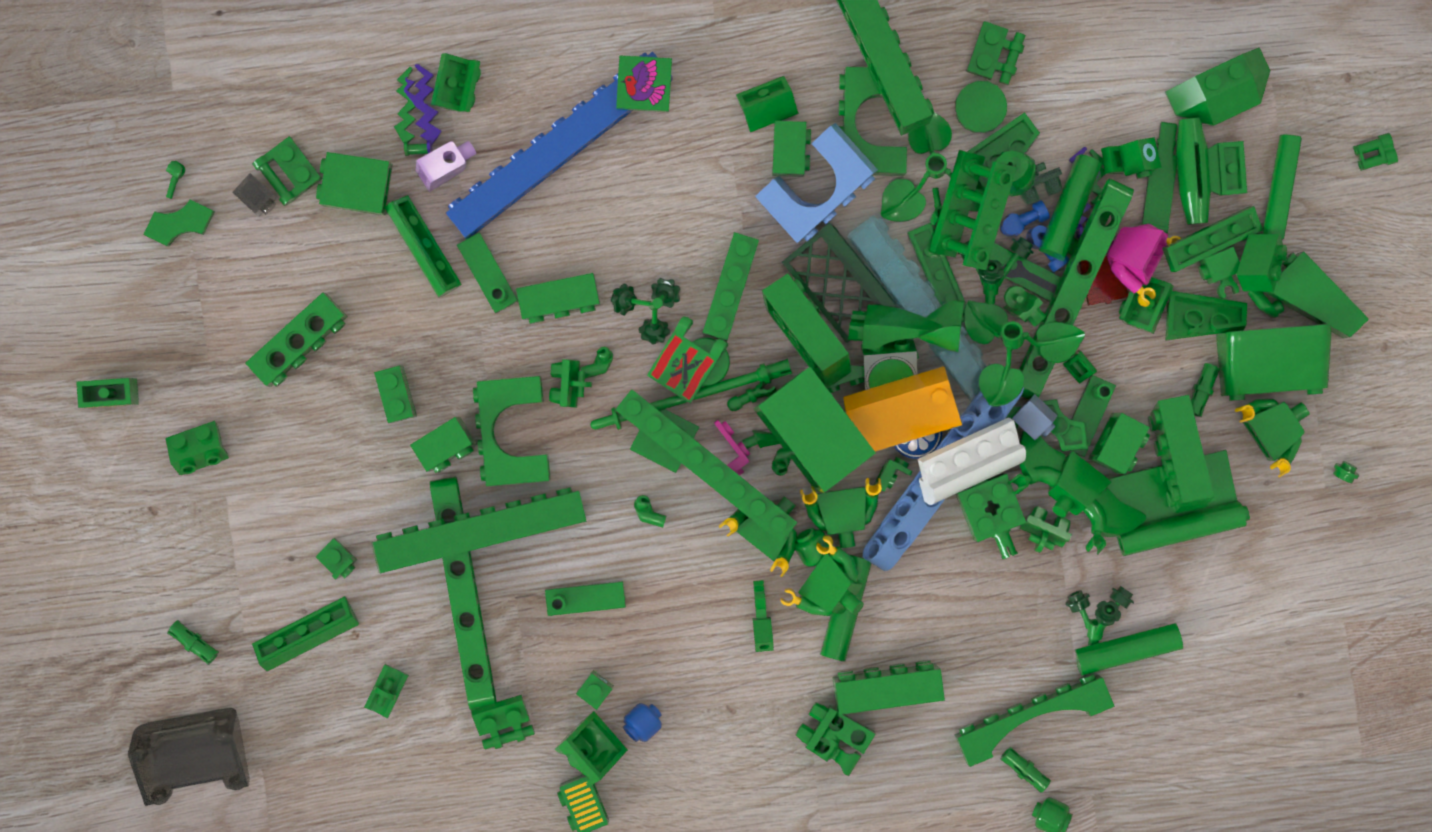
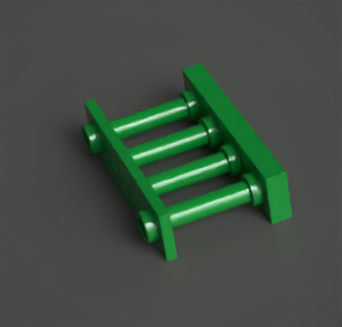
(957, 207)

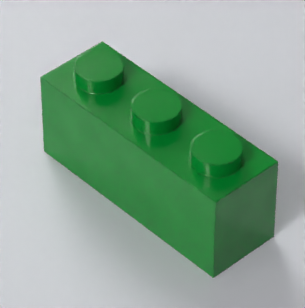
(558, 298)

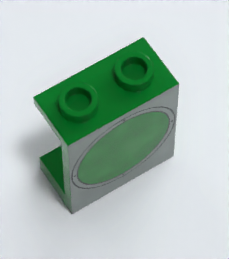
(889, 363)

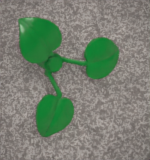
(900, 198)
(1000, 383)

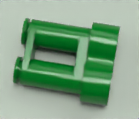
(1385, 149)

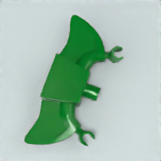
(1076, 489)

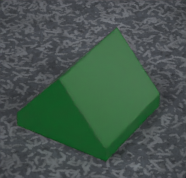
(1080, 367)

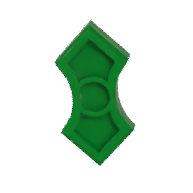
(167, 227)
(1070, 433)

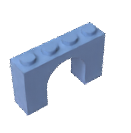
(851, 172)

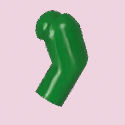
(645, 512)

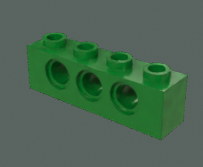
(262, 361)

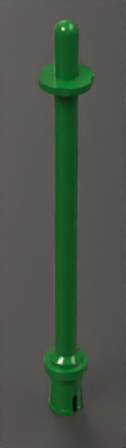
(762, 374)

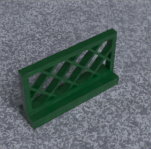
(851, 262)

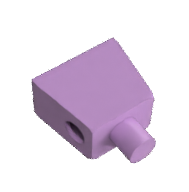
(435, 171)

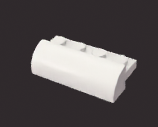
(970, 461)

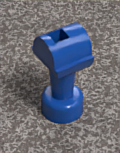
(1015, 223)
(1035, 237)

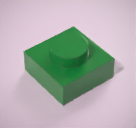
(1112, 160)

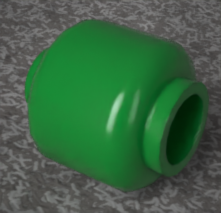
(806, 546)
(1052, 815)

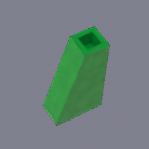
(1316, 296)

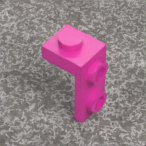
(740, 449)

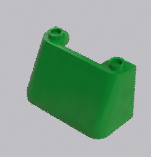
(1274, 360)

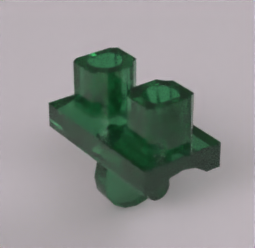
(1050, 180)

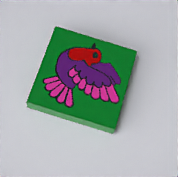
(644, 83)

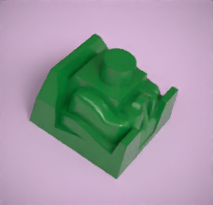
(592, 748)

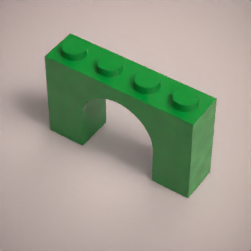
(858, 88)
(493, 399)

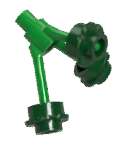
(994, 274)
(1105, 614)

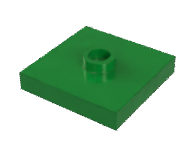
(651, 450)

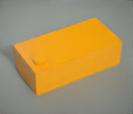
(904, 409)

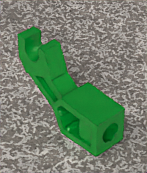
(761, 624)

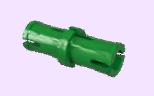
(1204, 388)
(193, 642)
(1025, 769)

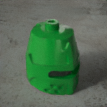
(1024, 173)

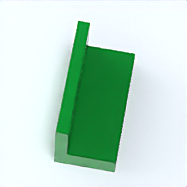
(767, 103)

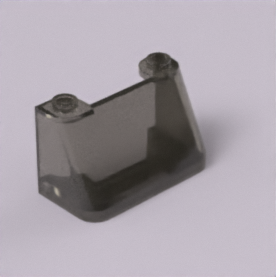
(188, 753)

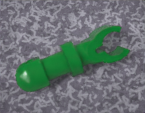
(736, 403)

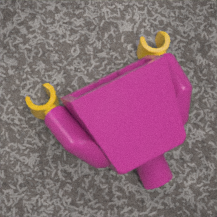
(1136, 255)

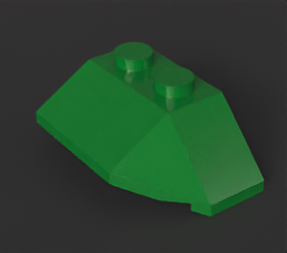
(1222, 89)

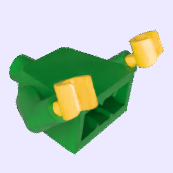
(1275, 429)
(843, 510)
(778, 552)
(831, 585)

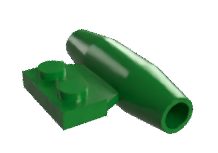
(1206, 170)

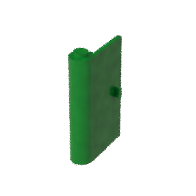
(1147, 493)

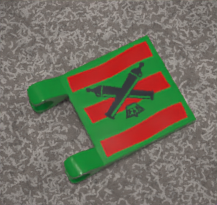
(683, 364)

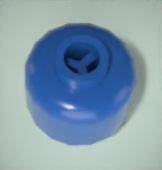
(642, 722)

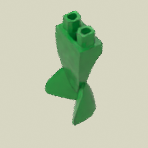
(888, 324)

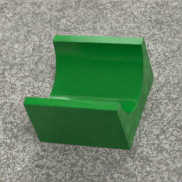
(816, 430)

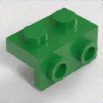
(456, 83)
(1146, 317)
(196, 448)

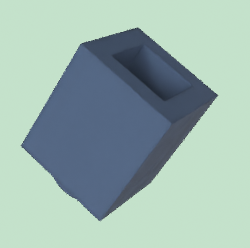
(1035, 417)

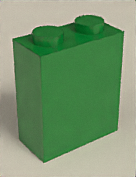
(354, 183)

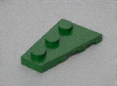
(1014, 136)
(1202, 315)

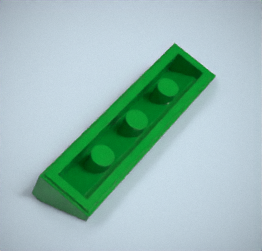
(305, 634)

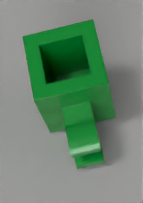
(1221, 268)

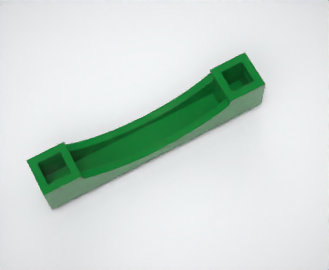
(980, 740)

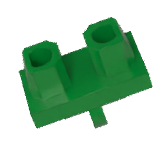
(1023, 305)
(571, 383)
(1044, 533)
(386, 691)

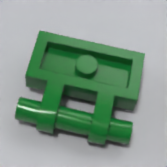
(988, 50)
(501, 716)

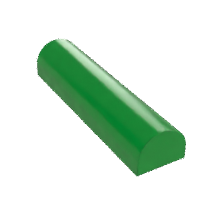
(1282, 185)
(1070, 206)
(423, 246)
(842, 626)
(1128, 649)

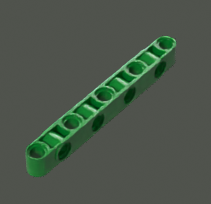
(1074, 286)
(465, 598)

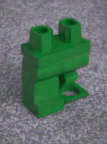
(829, 732)

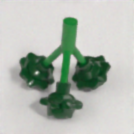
(664, 294)

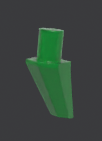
(761, 439)

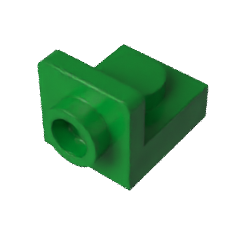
(887, 472)
(337, 559)

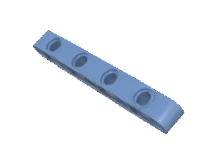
(910, 511)

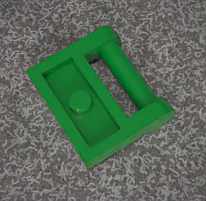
(293, 164)

